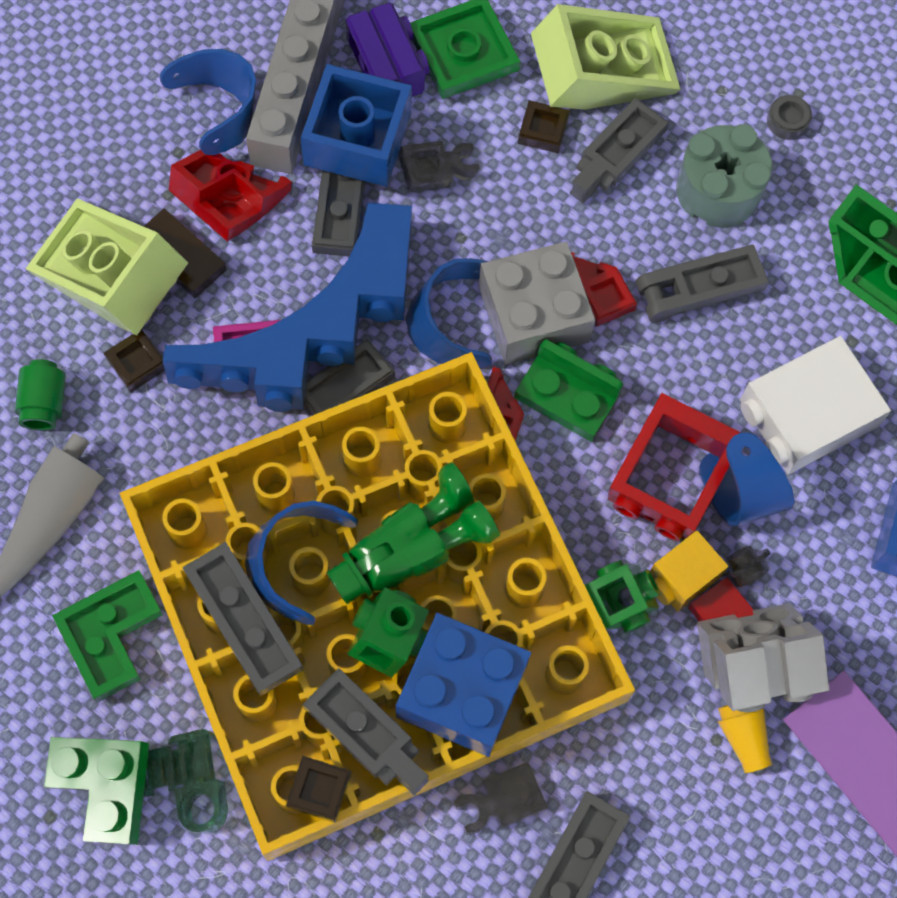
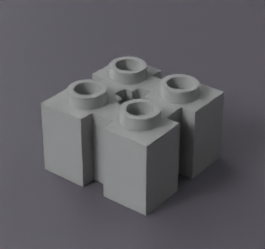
(763, 657)

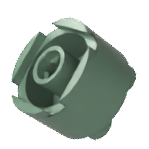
(724, 175)

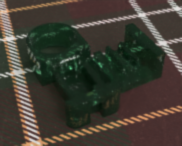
(194, 769)

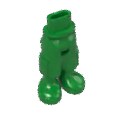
(407, 545)

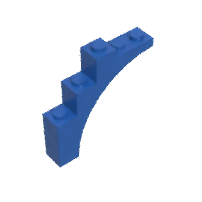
(323, 331)

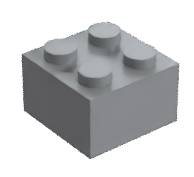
(534, 300)

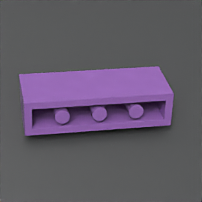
(854, 749)

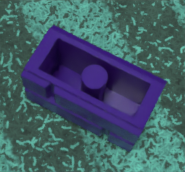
(385, 48)

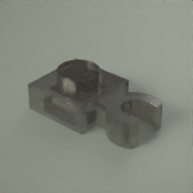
(430, 167)
(509, 797)

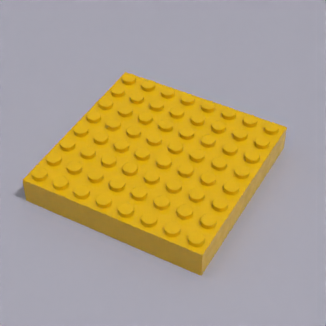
(370, 463)

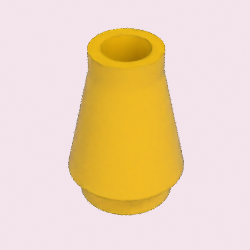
(747, 737)

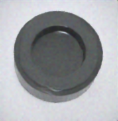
(789, 117)

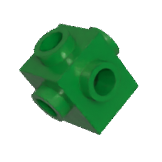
(607, 593)
(388, 631)

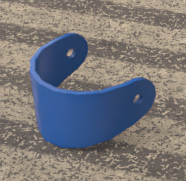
(222, 70)
(421, 324)
(753, 484)
(254, 560)

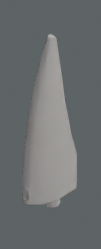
(49, 508)

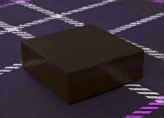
(543, 126)
(135, 360)
(319, 789)

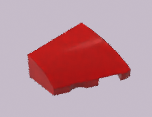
(225, 192)

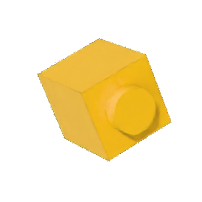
(687, 571)

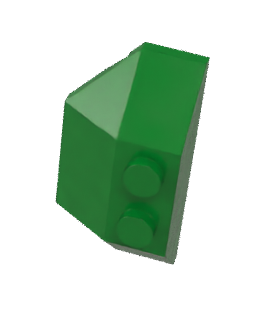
(866, 250)

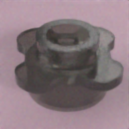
(747, 565)

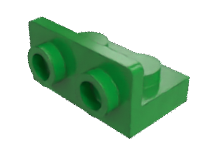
(569, 389)

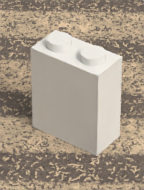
(813, 405)

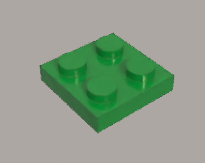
(464, 47)

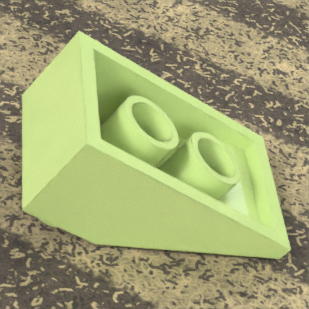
(602, 57)
(108, 265)

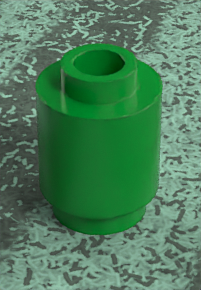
(40, 395)

